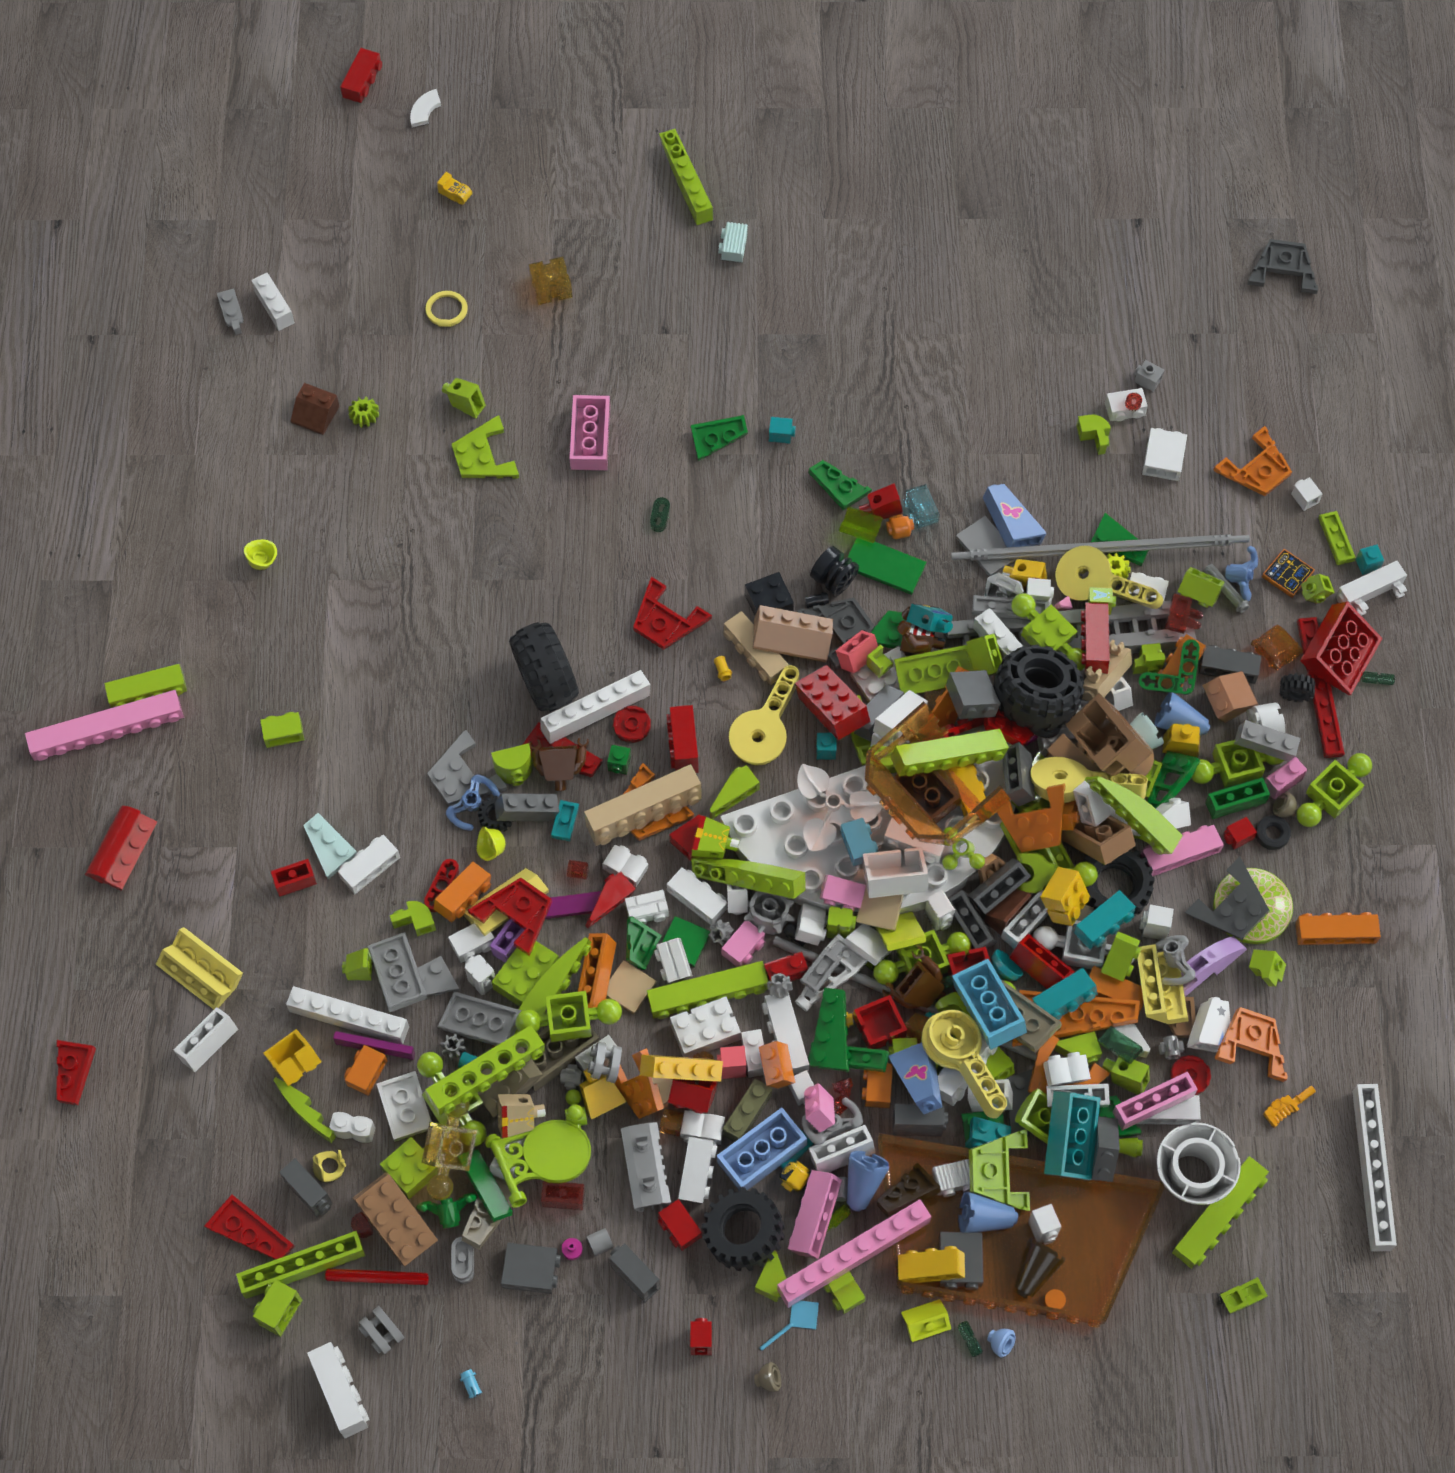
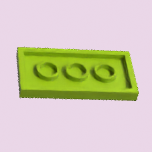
(931, 669)

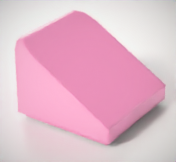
(1064, 604)

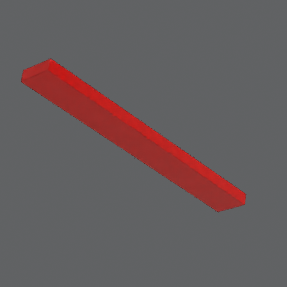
(1322, 699)

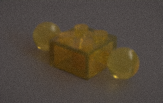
(448, 1148)

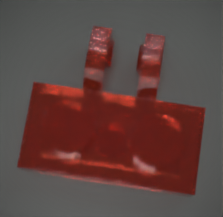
(1179, 612)

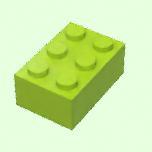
(523, 972)

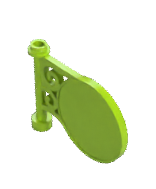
(551, 1152)

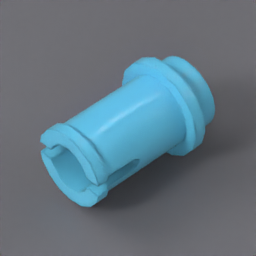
(470, 1383)

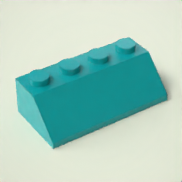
(1072, 1135)

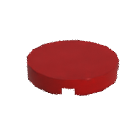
(631, 724)
(1197, 1069)

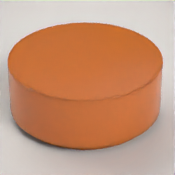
(1055, 1299)

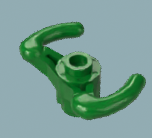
(448, 1209)

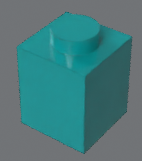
(781, 430)
(1369, 559)
(826, 746)

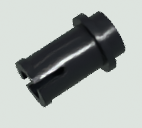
(818, 599)
(790, 932)

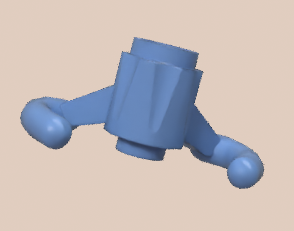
(1243, 573)
(471, 801)

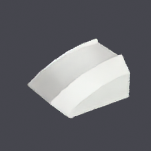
(1002, 586)

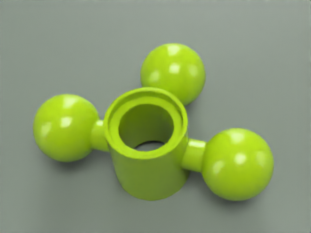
(951, 861)
(575, 1113)

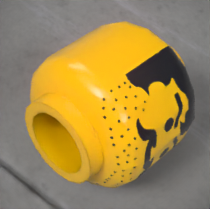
(794, 1176)

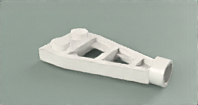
(853, 964)

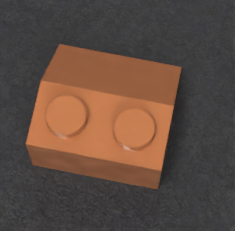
(1230, 695)

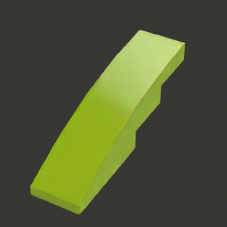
(300, 1104)

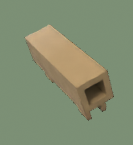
(1101, 682)

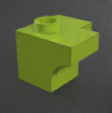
(1150, 659)
(1268, 965)

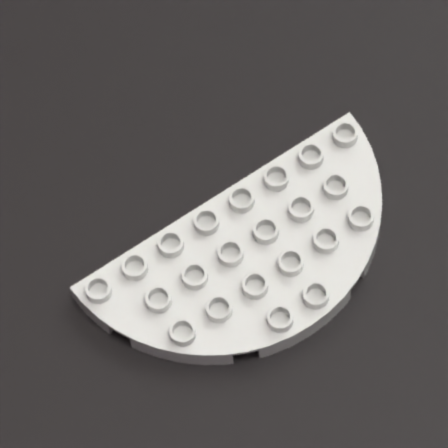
(774, 836)

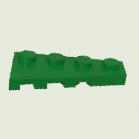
(830, 1038)

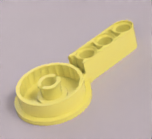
(1092, 560)
(764, 724)
(1062, 770)
(963, 1055)

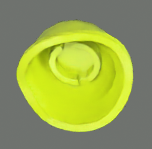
(260, 554)
(490, 843)

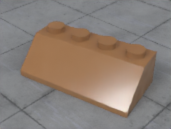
(792, 633)

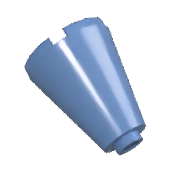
(1178, 711)
(864, 1178)
(984, 1214)

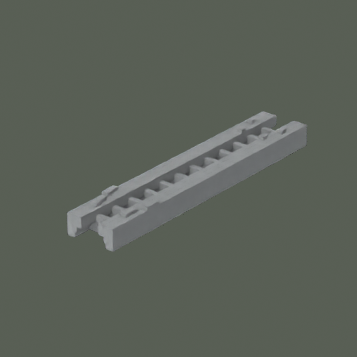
(1122, 613)

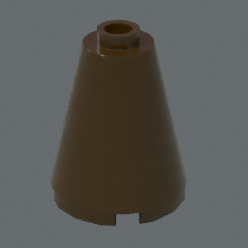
(1036, 1268)

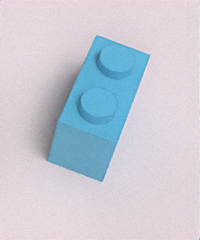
(857, 840)

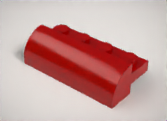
(121, 847)

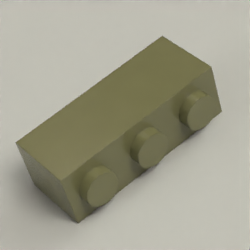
(747, 1110)

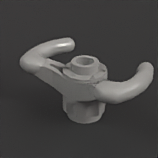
(1175, 958)
(840, 1125)

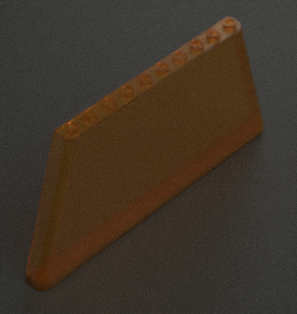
(1097, 1233)

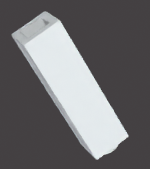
(1373, 584)

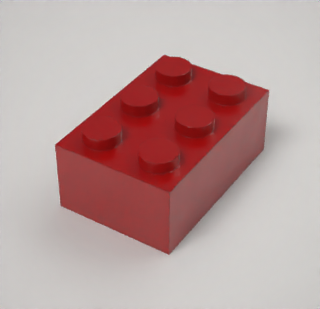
(682, 737)

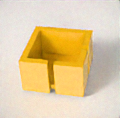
(1065, 896)
(292, 1057)

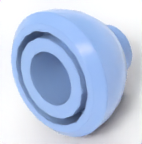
(1002, 1341)

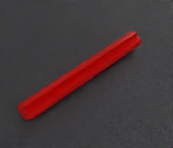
(371, 1276)

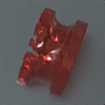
(1128, 403)

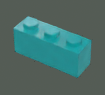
(1105, 920)
(1067, 994)

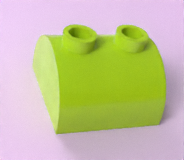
(513, 764)
(1035, 1115)

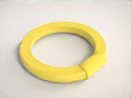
(442, 322)

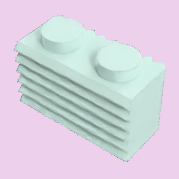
(734, 242)

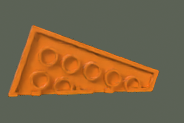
(1093, 1015)

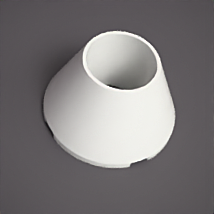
(1210, 1146)

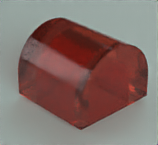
(578, 869)
(360, 1224)

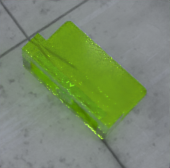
(861, 524)

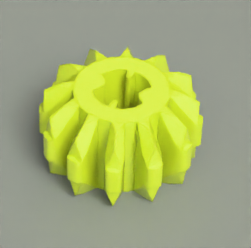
(1119, 566)

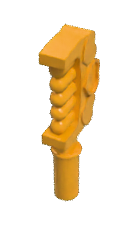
(1285, 1106)

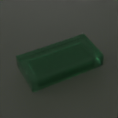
(1120, 1045)

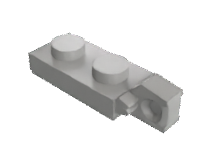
(231, 310)
(823, 967)

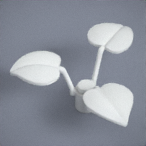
(821, 834)

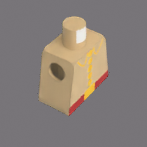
(517, 1114)

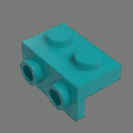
(984, 1131)

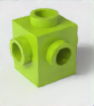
(1317, 588)

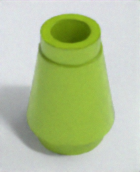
(1131, 1146)

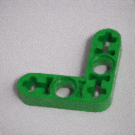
(1176, 680)

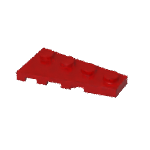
(963, 725)
(591, 764)

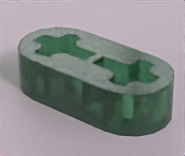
(664, 515)

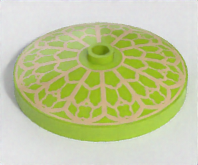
(1276, 898)

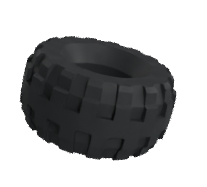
(544, 666)
(1034, 705)

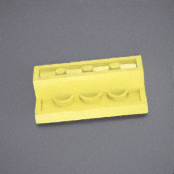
(497, 917)
(199, 969)
(1161, 1001)

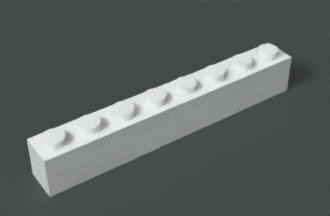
(1374, 1167)

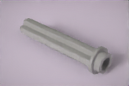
(1240, 604)

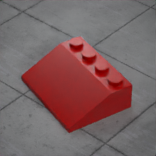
(1341, 648)

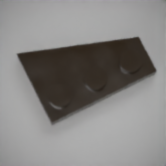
(911, 1188)

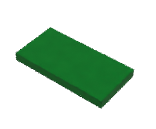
(887, 565)

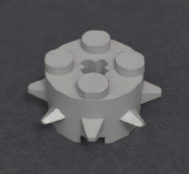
(769, 912)

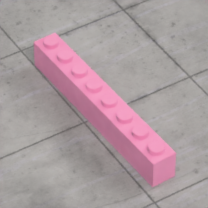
(104, 725)
(853, 1253)

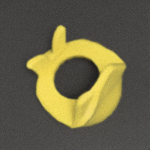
(318, 1170)

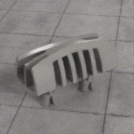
(645, 1166)

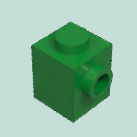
(619, 759)

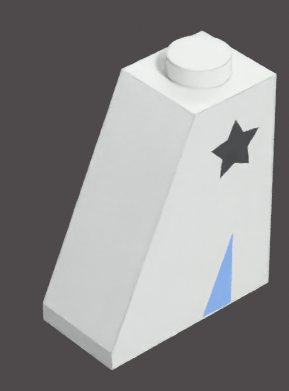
(1210, 1025)

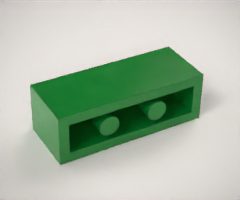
(1237, 798)

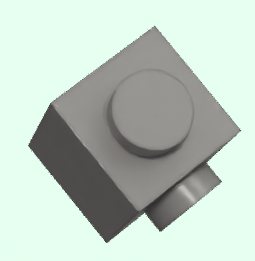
(1148, 375)

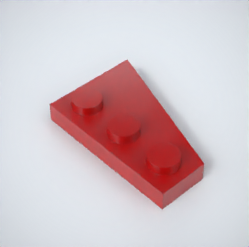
(73, 1068)

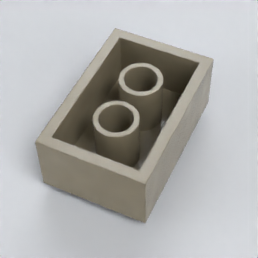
(516, 1083)

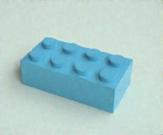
(989, 1004)

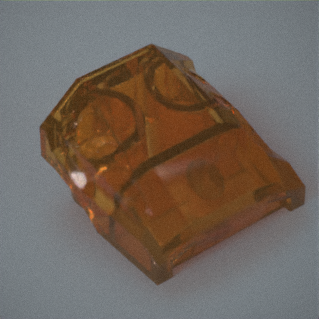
(1277, 647)

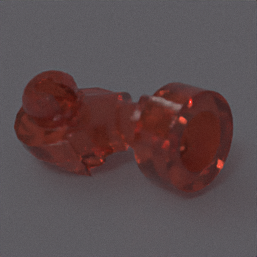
(844, 1088)

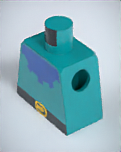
(938, 621)

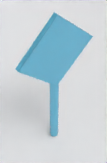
(803, 1315)

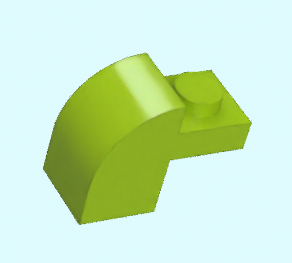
(1095, 428)
(417, 914)

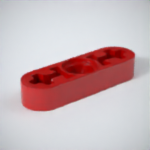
(442, 871)

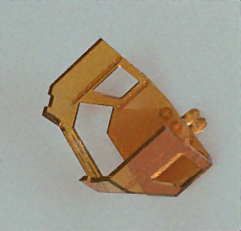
(920, 727)

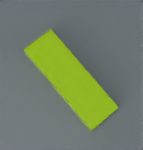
(1337, 538)

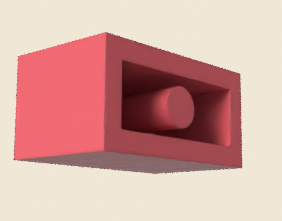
(854, 652)
(733, 1062)

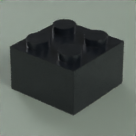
(768, 592)

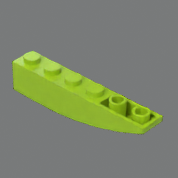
(687, 177)
(1138, 814)
(751, 875)
(556, 978)

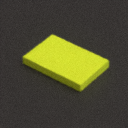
(907, 933)

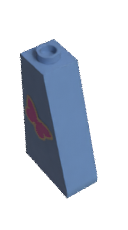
(1011, 518)
(918, 1076)

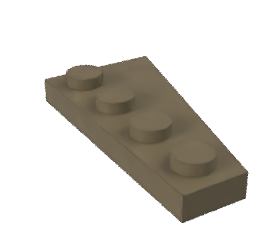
(480, 1223)

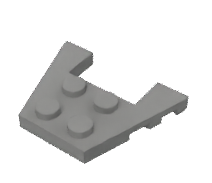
(453, 776)

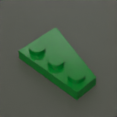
(716, 434)
(838, 486)
(1112, 531)

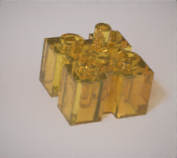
(550, 280)

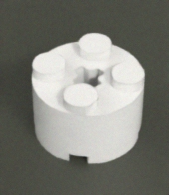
(1267, 716)

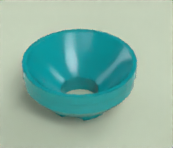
(1005, 966)

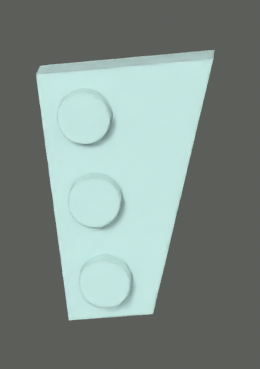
(328, 845)

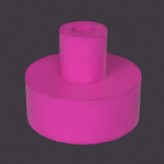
(572, 1253)

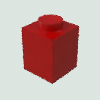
(1239, 833)

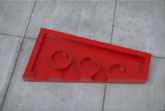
(245, 1227)

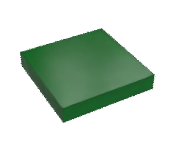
(692, 936)

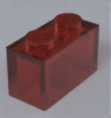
(563, 1195)

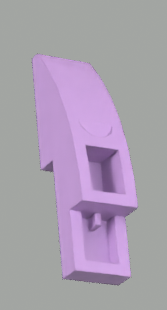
(1213, 960)

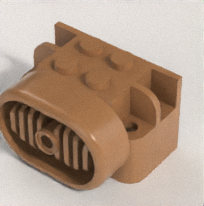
(1110, 739)

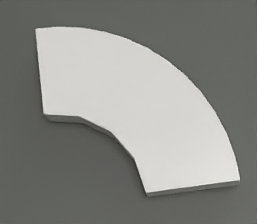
(423, 107)

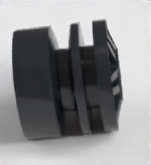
(834, 571)

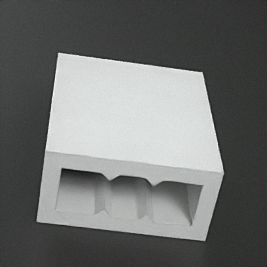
(1164, 454)

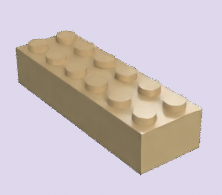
(643, 805)

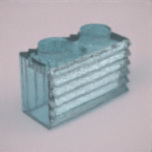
(921, 506)

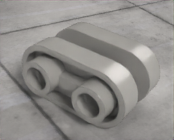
(596, 1066)
(462, 1261)
(368, 1329)

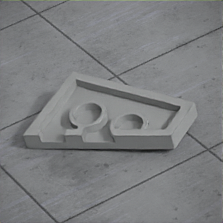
(437, 977)

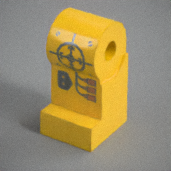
(453, 189)

